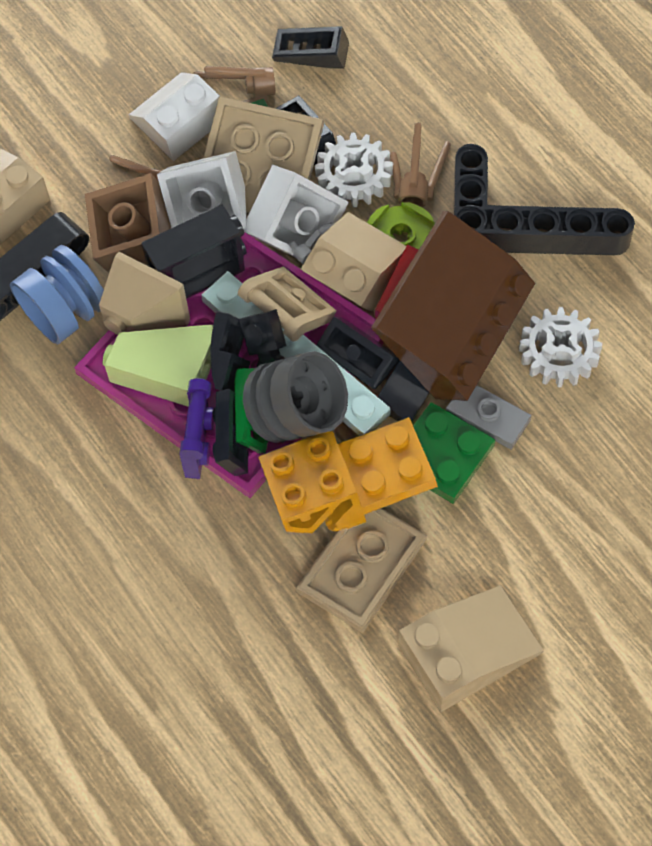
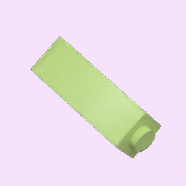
(160, 360)

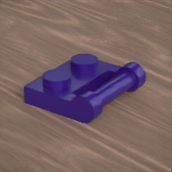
(193, 449)

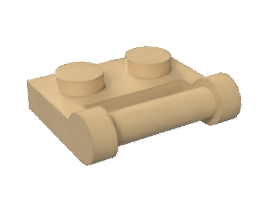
(295, 302)

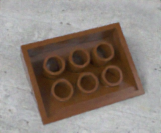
(453, 308)

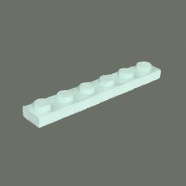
(364, 408)

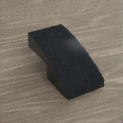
(225, 350)

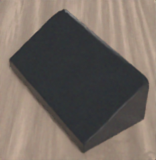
(357, 352)
(403, 393)

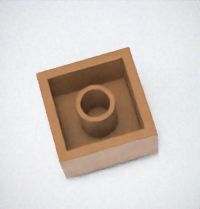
(124, 218)

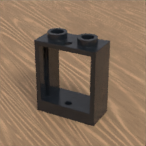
(198, 250)

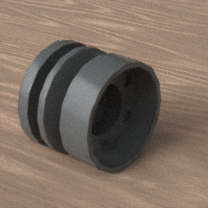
(295, 397)

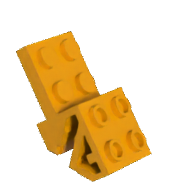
(346, 480)

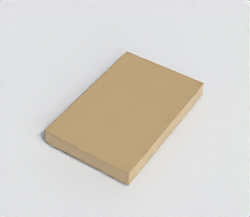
(362, 567)

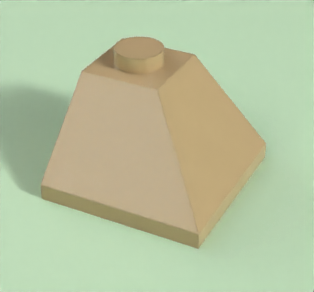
(141, 298)

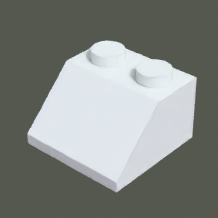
(178, 114)
(203, 185)
(291, 210)

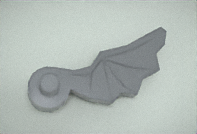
(302, 251)

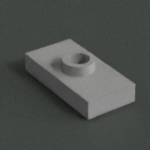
(492, 416)

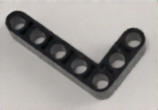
(525, 220)
(28, 253)

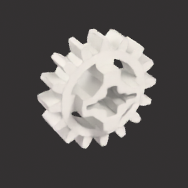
(354, 169)
(560, 347)

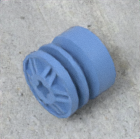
(52, 299)

